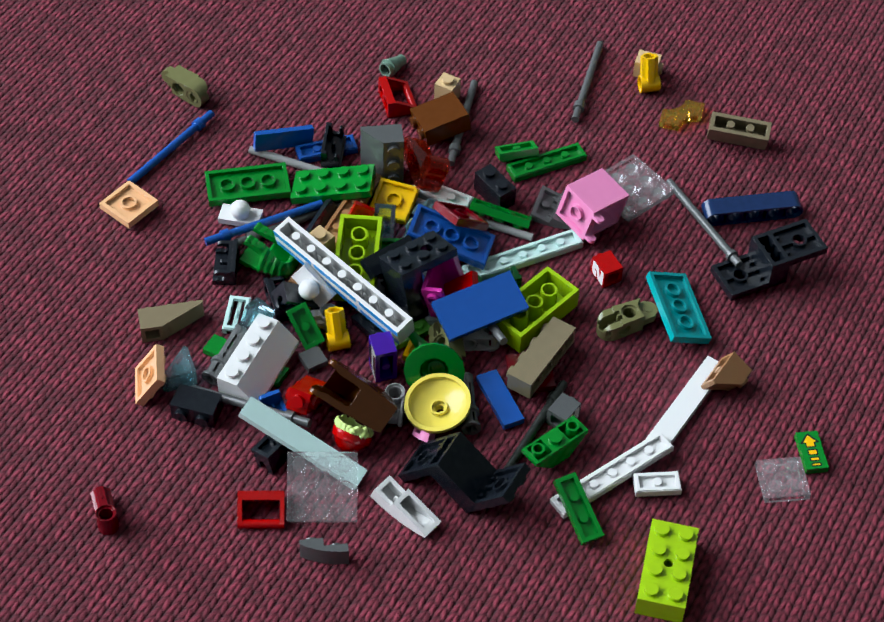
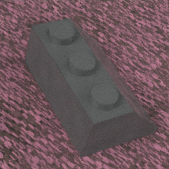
(384, 148)

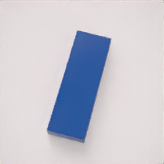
(282, 138)
(312, 151)
(500, 399)

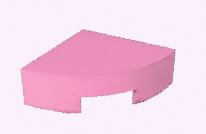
(423, 435)

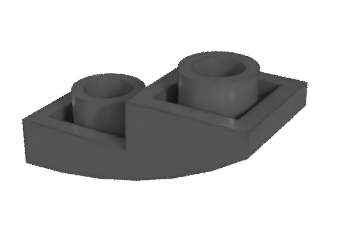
(314, 550)

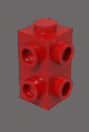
(300, 398)

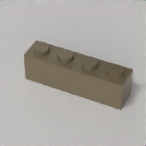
(540, 357)

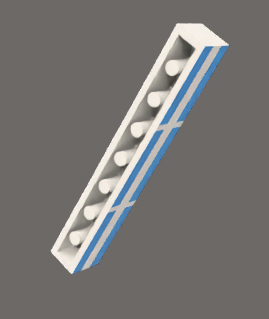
(344, 280)

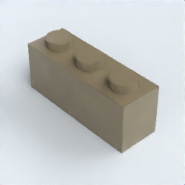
(739, 130)

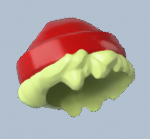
(351, 435)

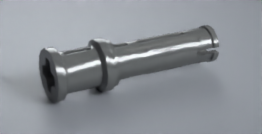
(219, 361)
(472, 419)

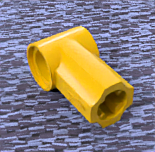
(649, 78)
(337, 335)

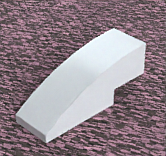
(405, 507)

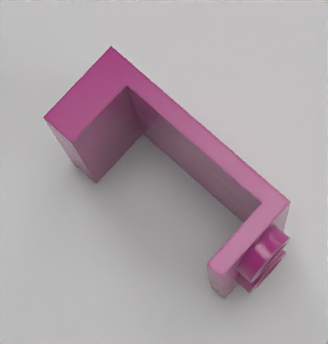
(436, 278)

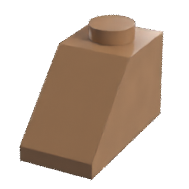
(728, 374)

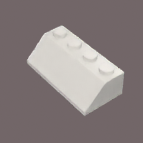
(257, 359)

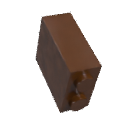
(440, 119)

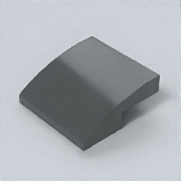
(545, 208)

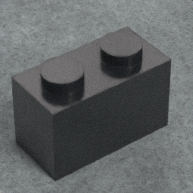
(494, 187)
(196, 406)

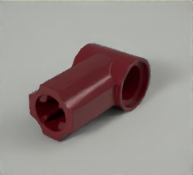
(104, 510)

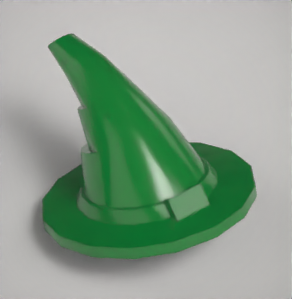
(430, 359)

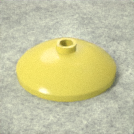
(435, 393)

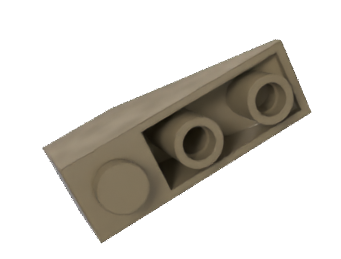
(165, 320)

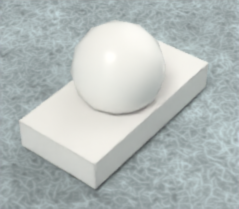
(239, 213)
(312, 285)

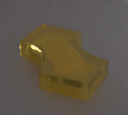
(689, 112)

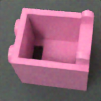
(592, 204)

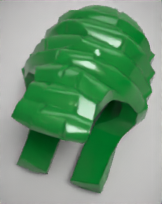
(266, 260)

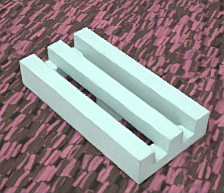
(226, 327)

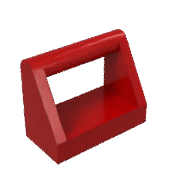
(395, 108)
(250, 496)

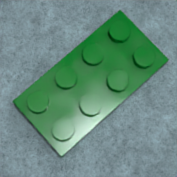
(247, 184)
(333, 184)

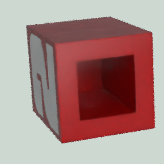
(606, 268)

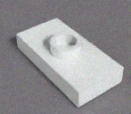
(656, 483)

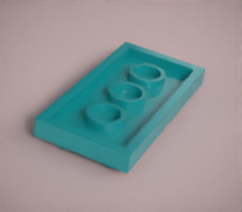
(678, 307)

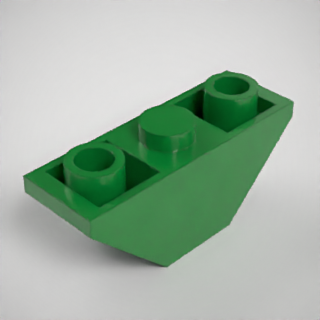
(556, 444)

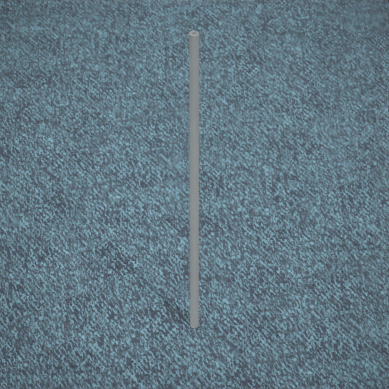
(306, 166)

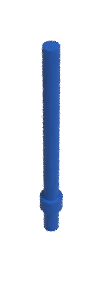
(197, 125)
(226, 234)

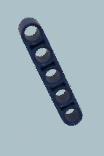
(752, 208)

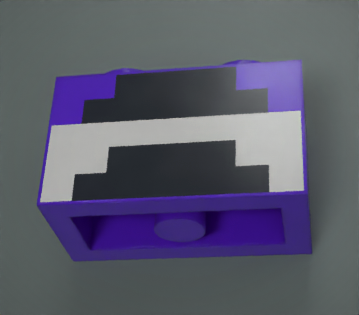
(382, 356)

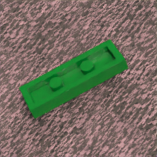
(500, 214)
(578, 508)

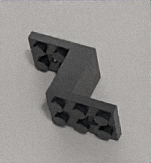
(403, 276)
(465, 473)

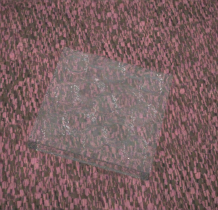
(641, 183)
(322, 487)

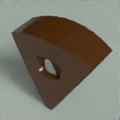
(356, 397)

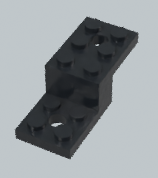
(769, 259)

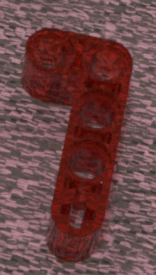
(426, 170)

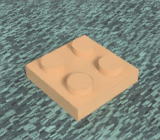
(129, 204)
(150, 375)

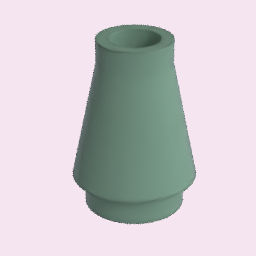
(392, 65)

